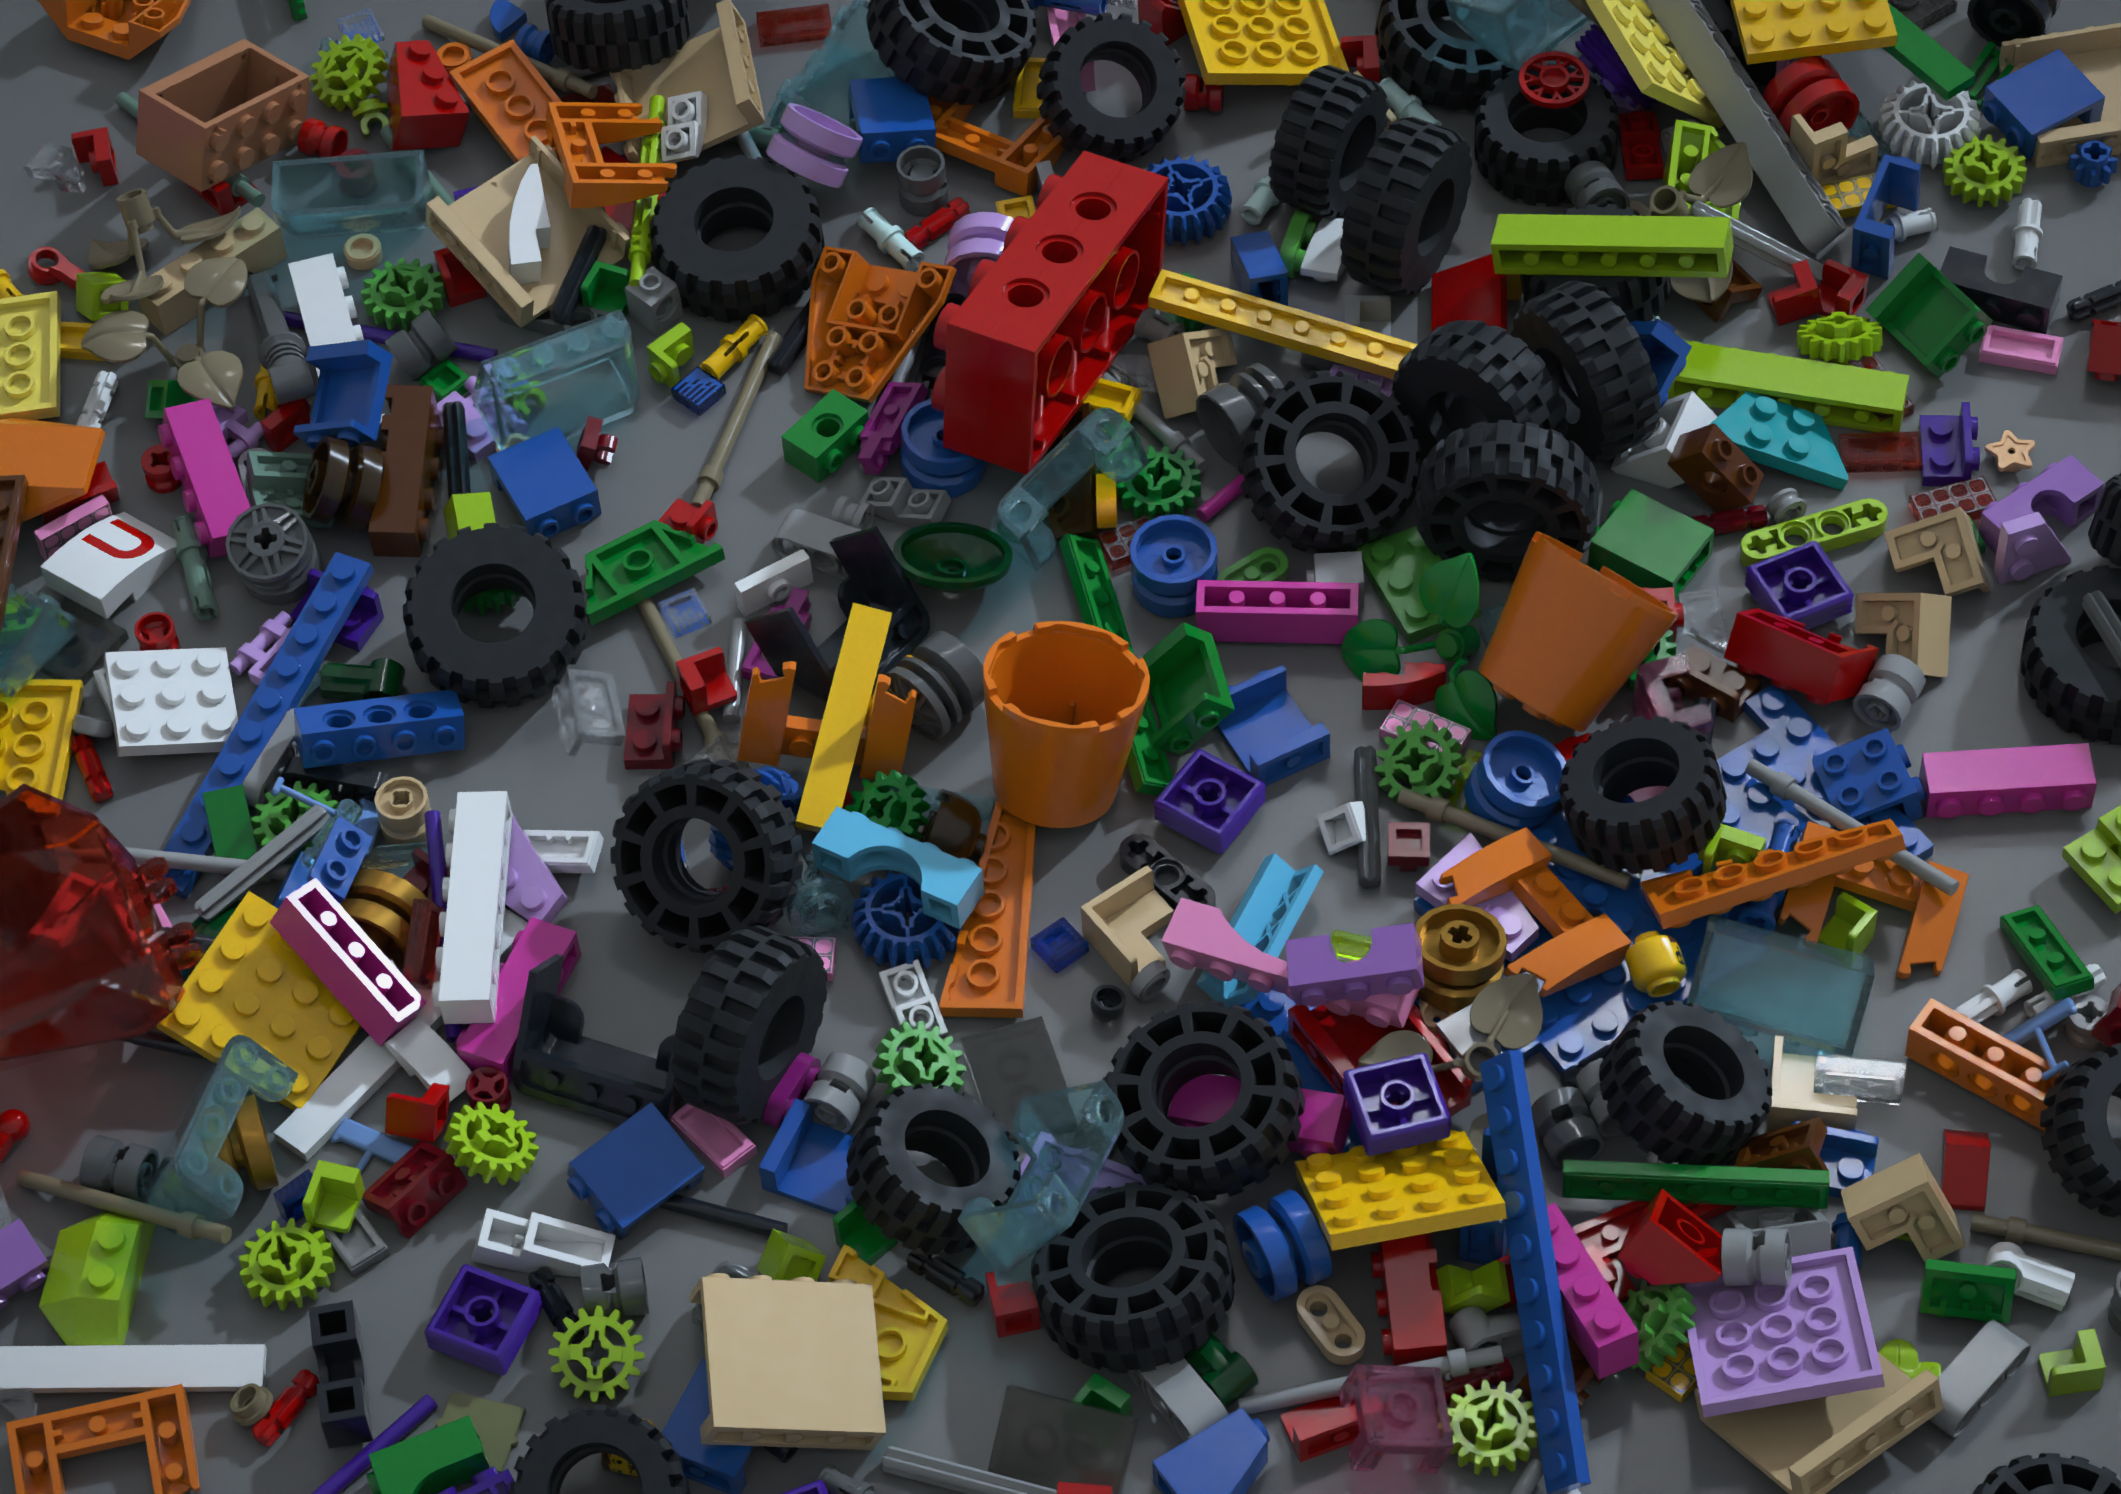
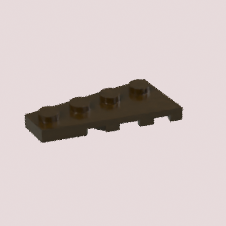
(1076, 509)

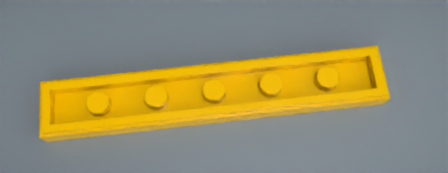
(843, 716)

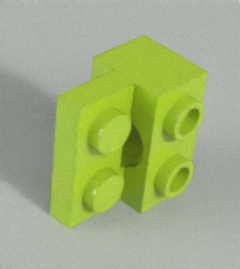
(2098, 858)

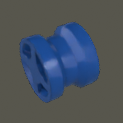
(535, 43)

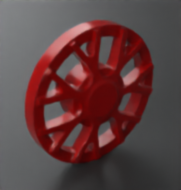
(1554, 79)

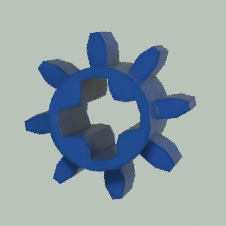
(2092, 164)

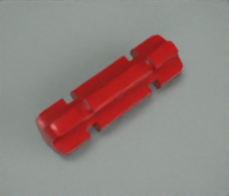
(937, 223)
(91, 768)
(285, 1408)

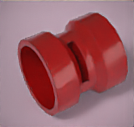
(1201, 95)
(322, 140)
(156, 632)

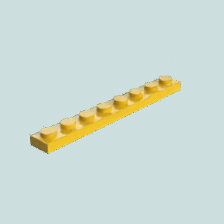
(1278, 324)

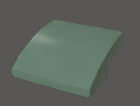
(279, 480)

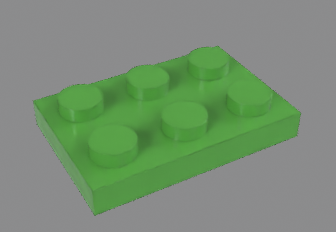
(1395, 572)

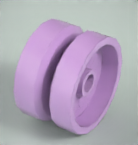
(814, 145)
(972, 240)

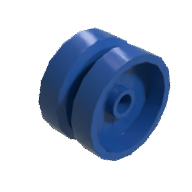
(928, 462)
(1168, 561)
(1516, 781)
(1282, 1245)

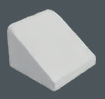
(1343, 826)

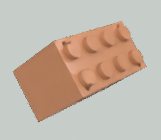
(221, 114)

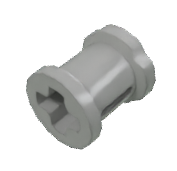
(1156, 327)

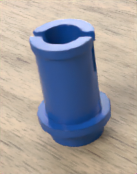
(1846, 1236)

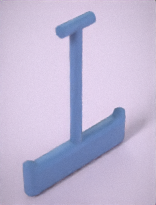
(367, 822)
(2036, 1027)
(370, 1142)

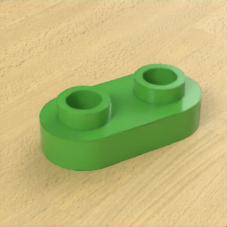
(1296, 241)
(1255, 564)

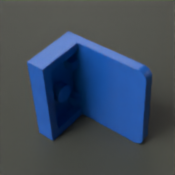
(1665, 351)
(1869, 777)

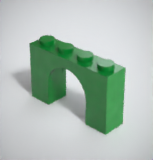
(429, 1461)

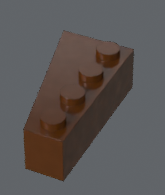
(410, 468)

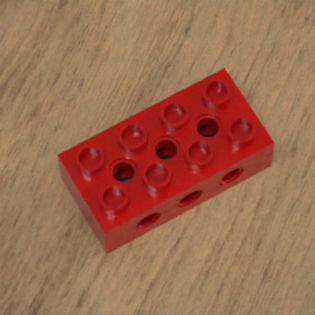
(1050, 311)

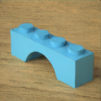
(855, 846)

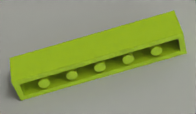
(1612, 245)
(1835, 391)

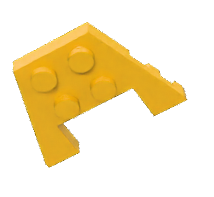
(905, 1326)

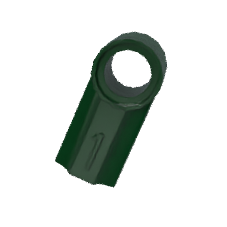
(362, 682)
(1222, 1371)

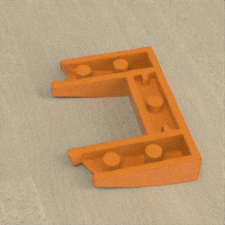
(578, 132)
(1008, 159)
(771, 731)
(1932, 911)
(1580, 943)
(151, 1416)

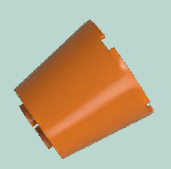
(1570, 635)
(1061, 720)

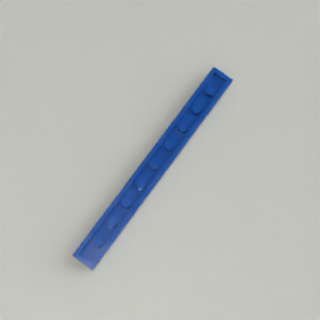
(274, 697)
(1535, 1274)

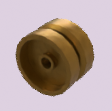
(383, 910)
(1460, 954)
(249, 1147)

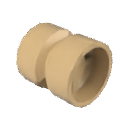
(402, 809)

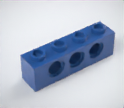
(379, 728)

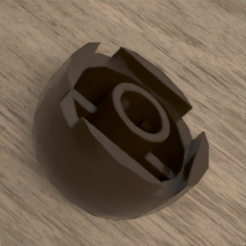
(955, 826)

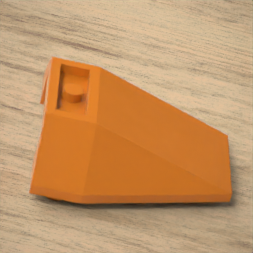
(116, 25)
(866, 321)
(52, 457)

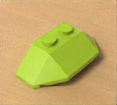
(1687, 148)
(96, 1278)

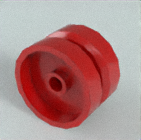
(1815, 92)

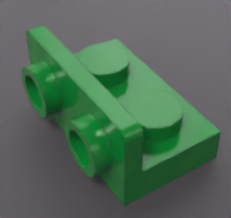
(1967, 1291)

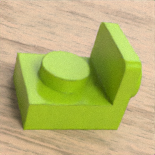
(669, 352)
(1730, 844)

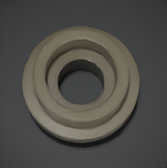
(251, 1404)

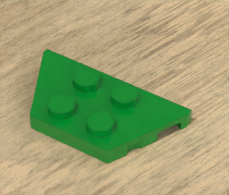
(641, 567)

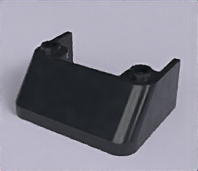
(872, 581)
(579, 1072)

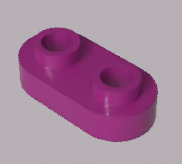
(792, 1085)

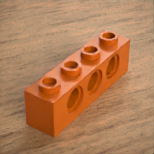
(1979, 1061)

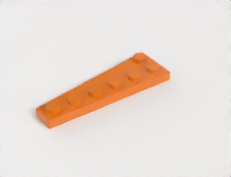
(1684, 897)
(994, 942)

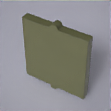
(494, 1421)

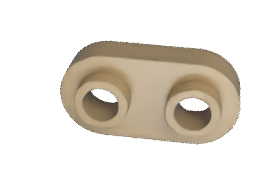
(1332, 1328)

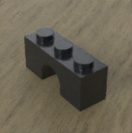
(2023, 304)
(342, 1374)

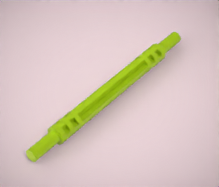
(640, 239)

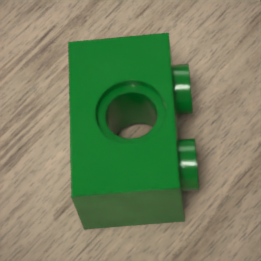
(825, 436)

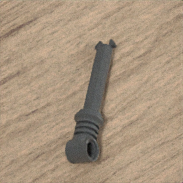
(281, 350)

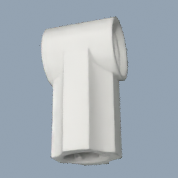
(2034, 1278)

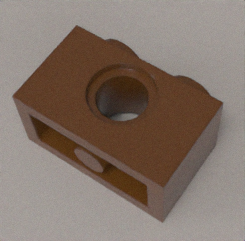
(1715, 468)

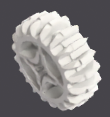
(1926, 126)

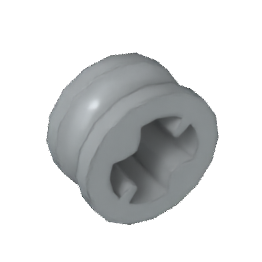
(1786, 506)

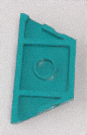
(1784, 438)

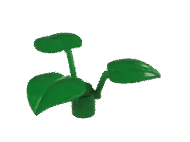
(1451, 592)

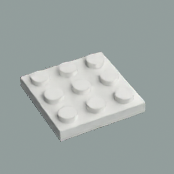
(170, 700)

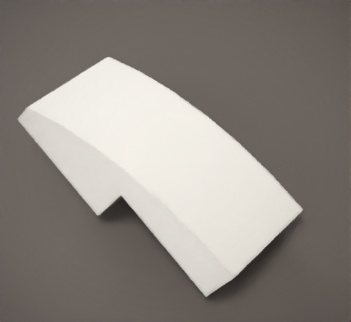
(685, 128)
(1324, 252)
(911, 997)
(429, 1057)

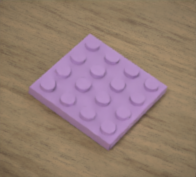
(1783, 1341)

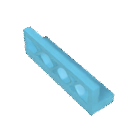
(1265, 920)

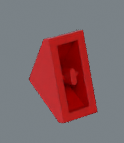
(1164, 17)
(1965, 1169)

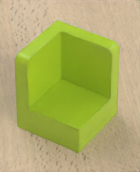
(88, 293)
(467, 511)
(1851, 926)
(333, 1196)
(790, 1257)
(1481, 1287)
(2075, 1368)

